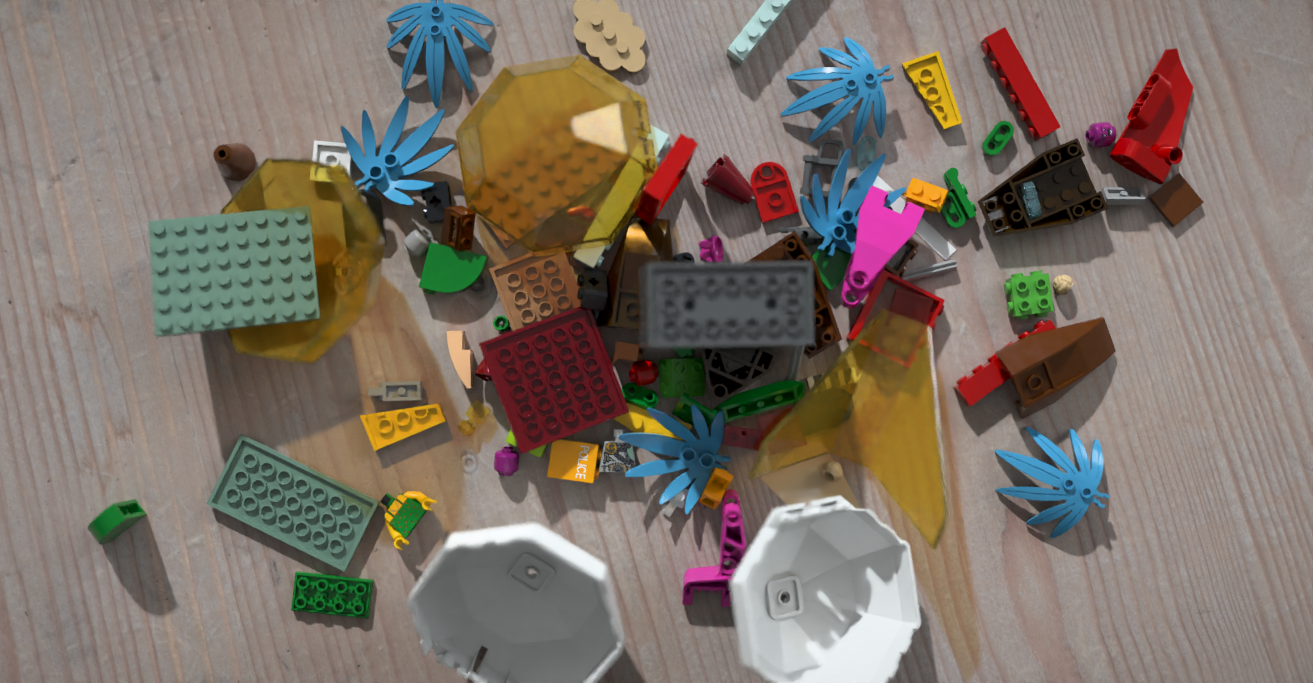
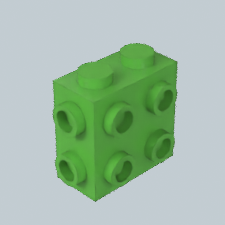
(1029, 295)

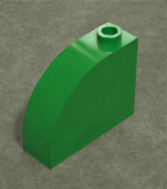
(451, 270)
(115, 520)

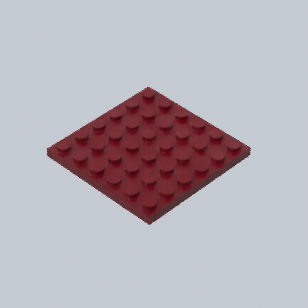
(553, 378)

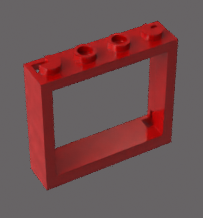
(666, 179)
(936, 309)

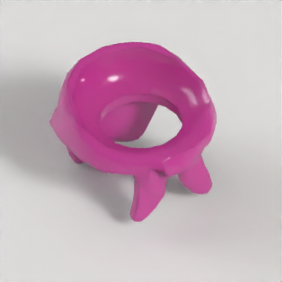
(711, 249)

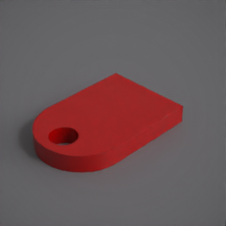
(773, 193)

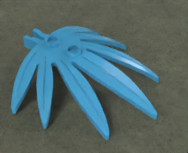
(436, 24)
(857, 84)
(384, 170)
(840, 222)
(696, 454)
(1072, 486)

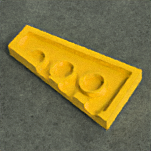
(641, 421)
(396, 425)

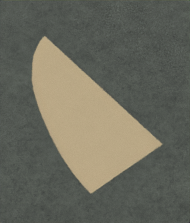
(806, 483)

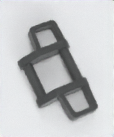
(809, 160)

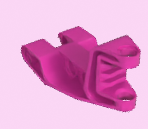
(878, 238)
(719, 576)

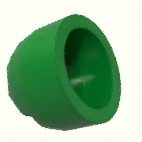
(498, 327)

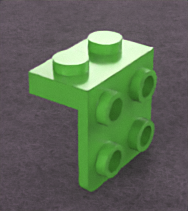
(681, 376)

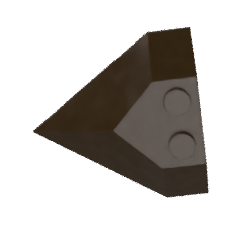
(734, 368)

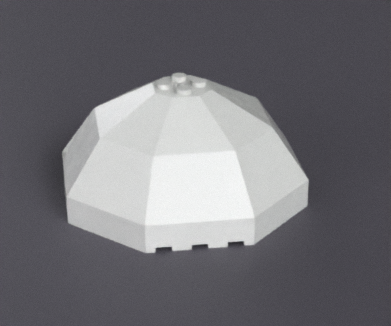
(845, 599)
(535, 625)

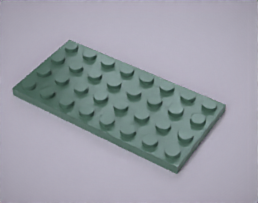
(293, 502)

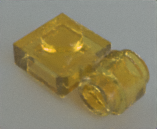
(477, 413)

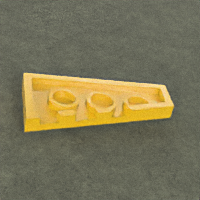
(933, 85)

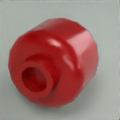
(643, 372)

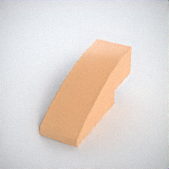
(461, 358)

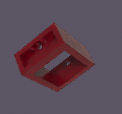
(751, 438)

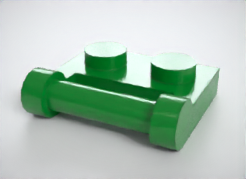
(683, 410)

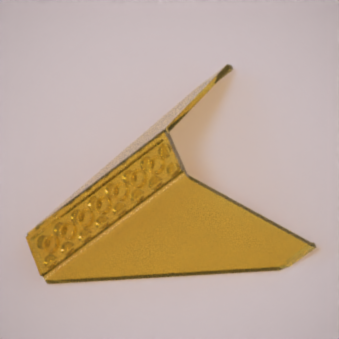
(878, 412)

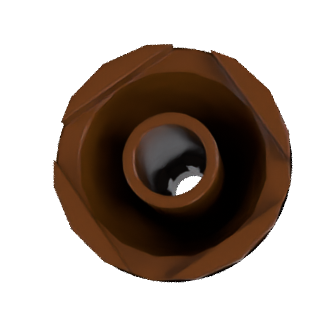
(235, 161)

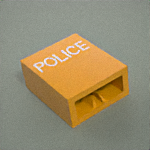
(574, 460)

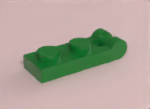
(960, 191)

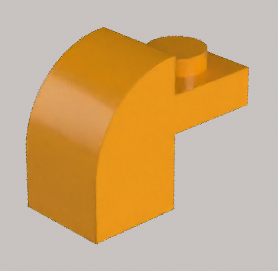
(715, 488)

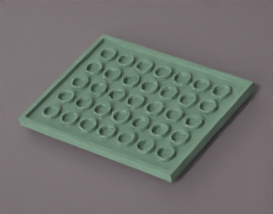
(233, 271)

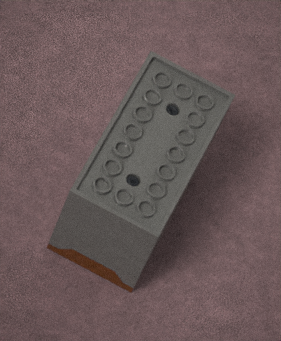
(725, 304)

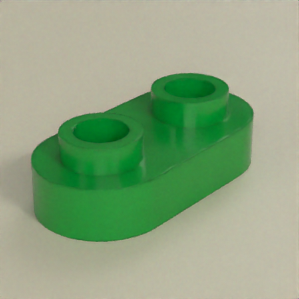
(997, 139)
(953, 209)
(639, 396)

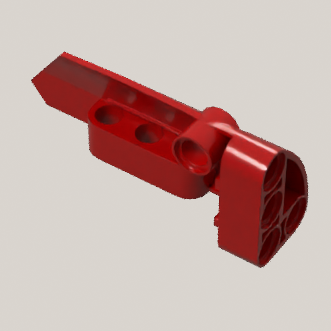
(1156, 122)

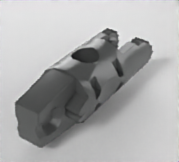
(811, 236)

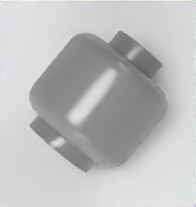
(417, 242)

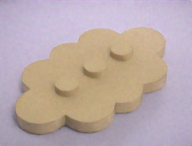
(609, 35)

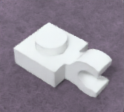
(678, 500)

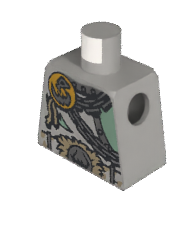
(617, 454)

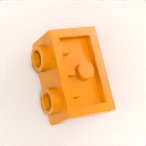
(925, 195)

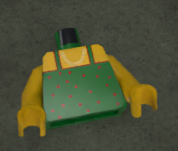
(405, 514)

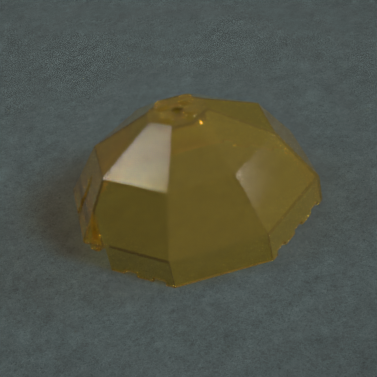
(563, 187)
(343, 240)

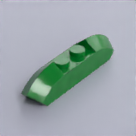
(761, 399)

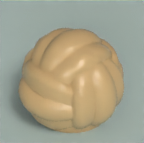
(1062, 284)
(832, 471)

